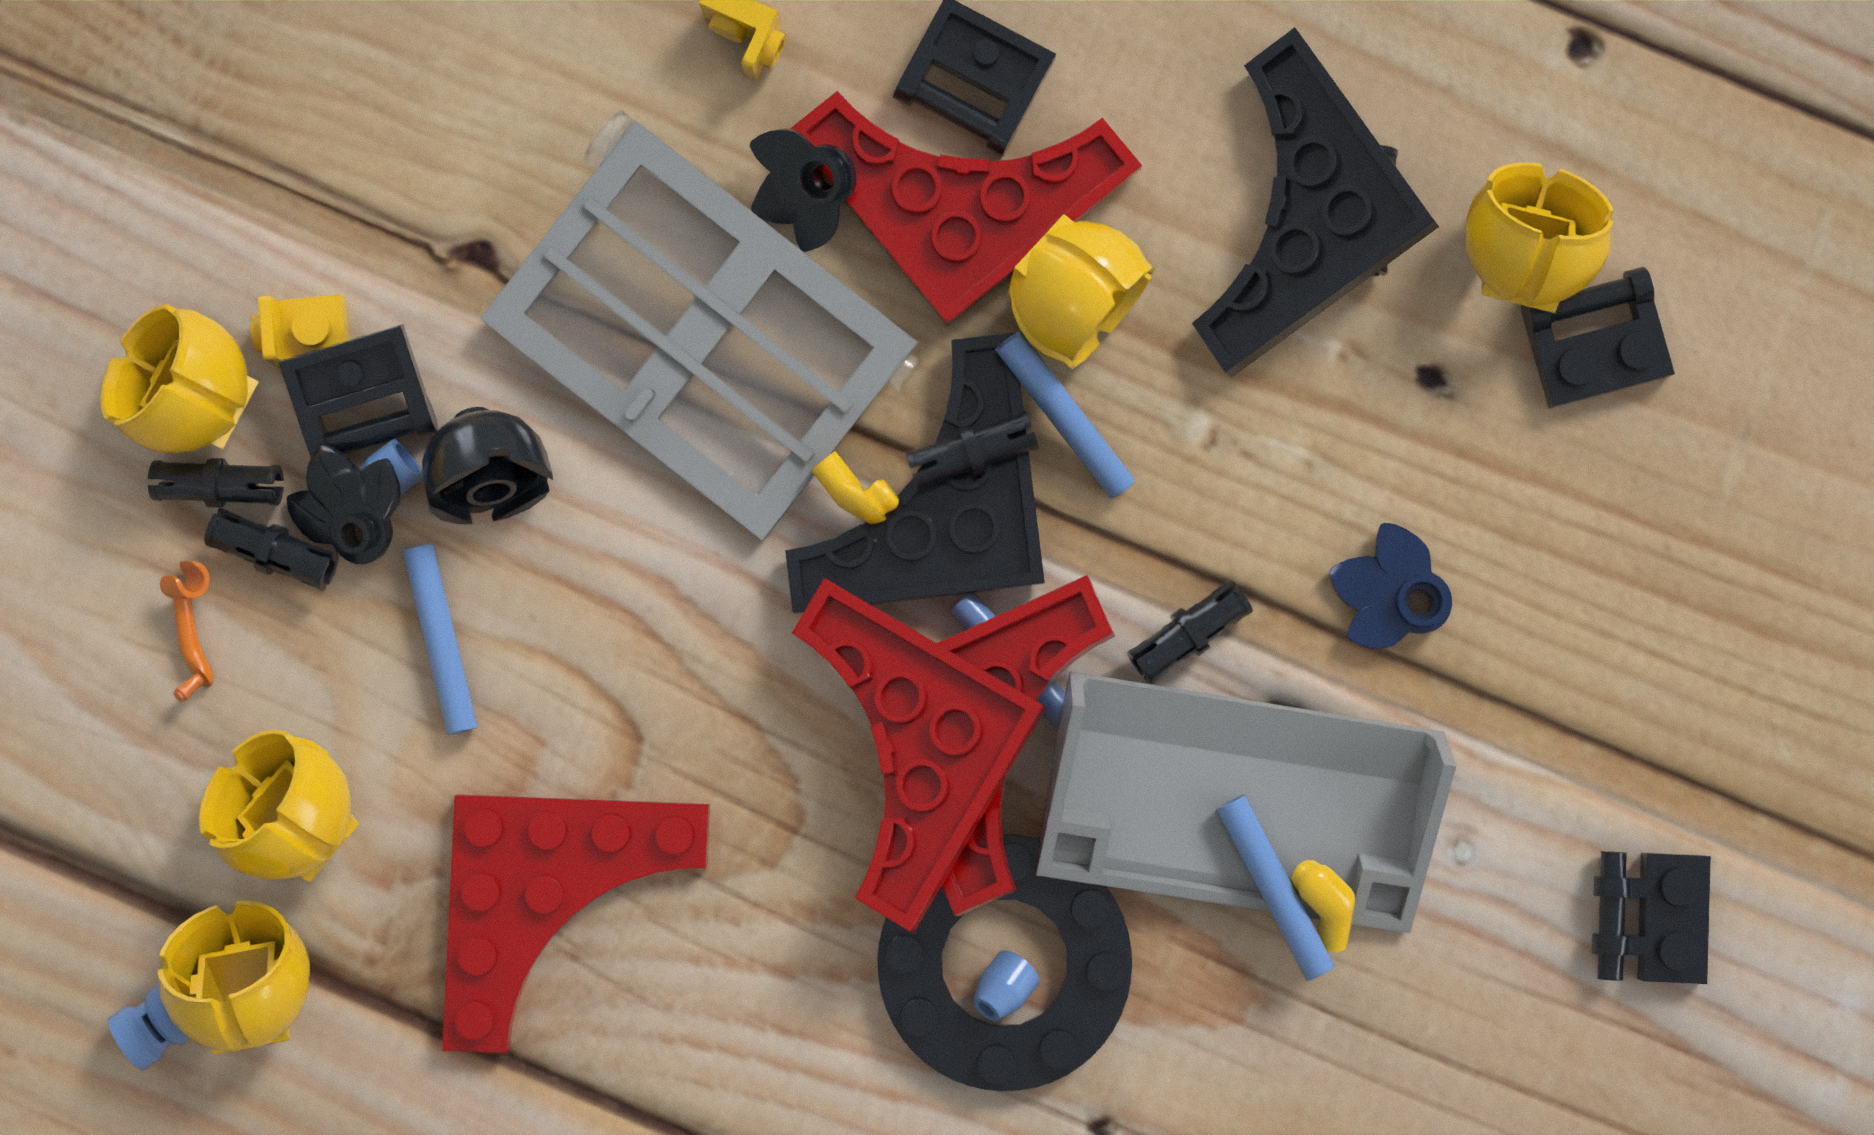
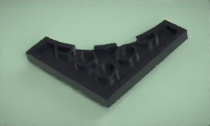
(1331, 214)
(953, 533)

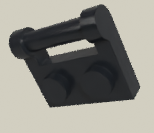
(984, 57)
(1605, 357)
(353, 375)

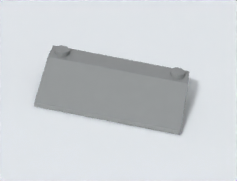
(1152, 764)

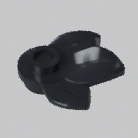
(796, 185)
(343, 497)

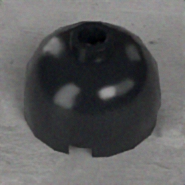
(484, 464)

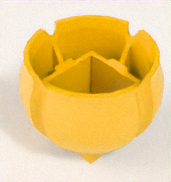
(1537, 235)
(1075, 286)
(177, 382)
(277, 807)
(239, 958)

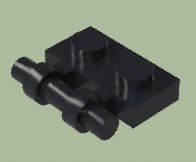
(1671, 917)

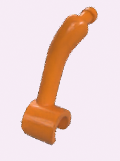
(189, 646)

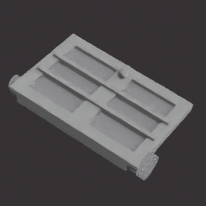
(699, 328)

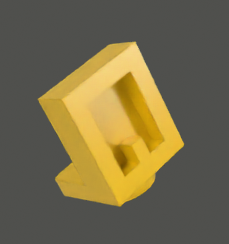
(752, 19)
(298, 325)

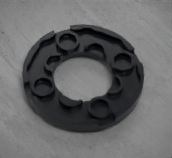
(1042, 1047)

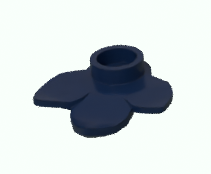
(1381, 589)

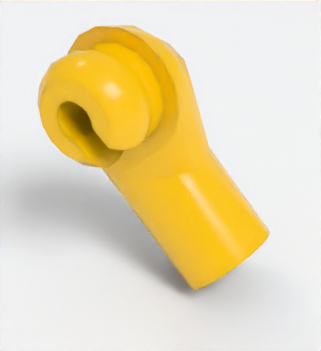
(849, 493)
(1329, 899)

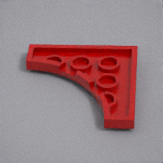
(959, 220)
(1028, 652)
(940, 741)
(525, 873)

